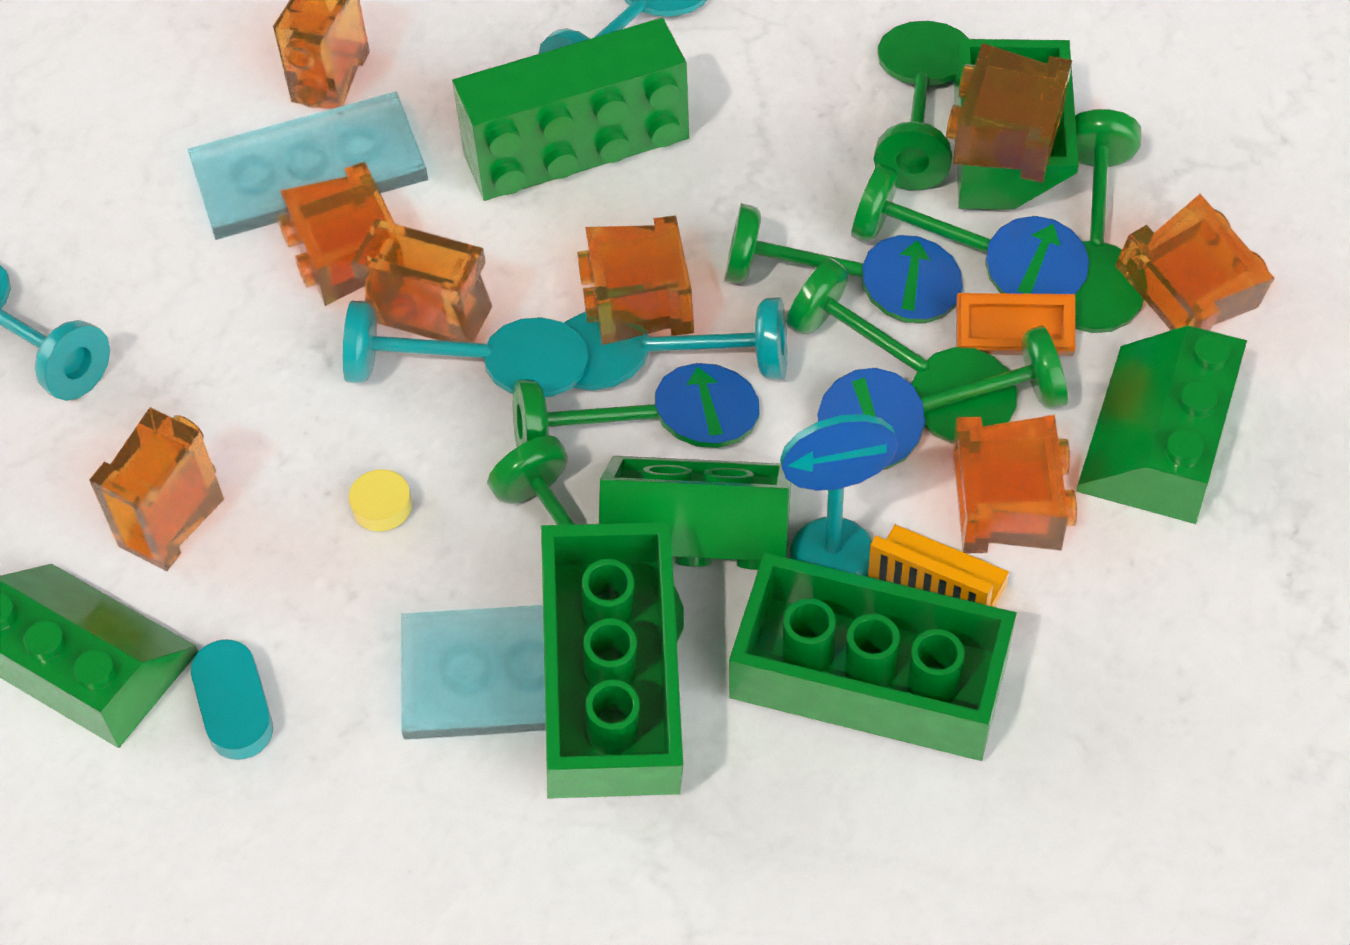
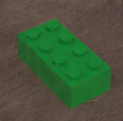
(573, 108)
(871, 655)
(610, 661)

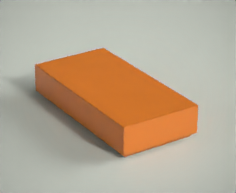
(1000, 320)

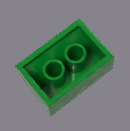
(1004, 187)
(1163, 421)
(712, 505)
(85, 651)

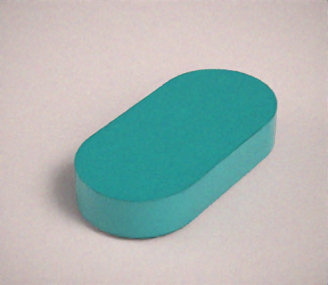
(231, 699)

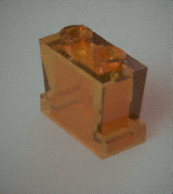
(321, 49)
(1009, 111)
(329, 227)
(1194, 268)
(636, 280)
(423, 282)
(1012, 484)
(158, 488)

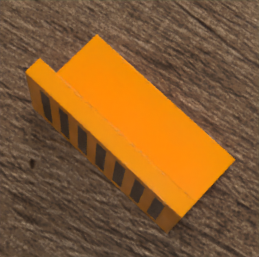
(934, 567)

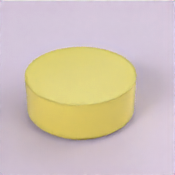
(380, 500)

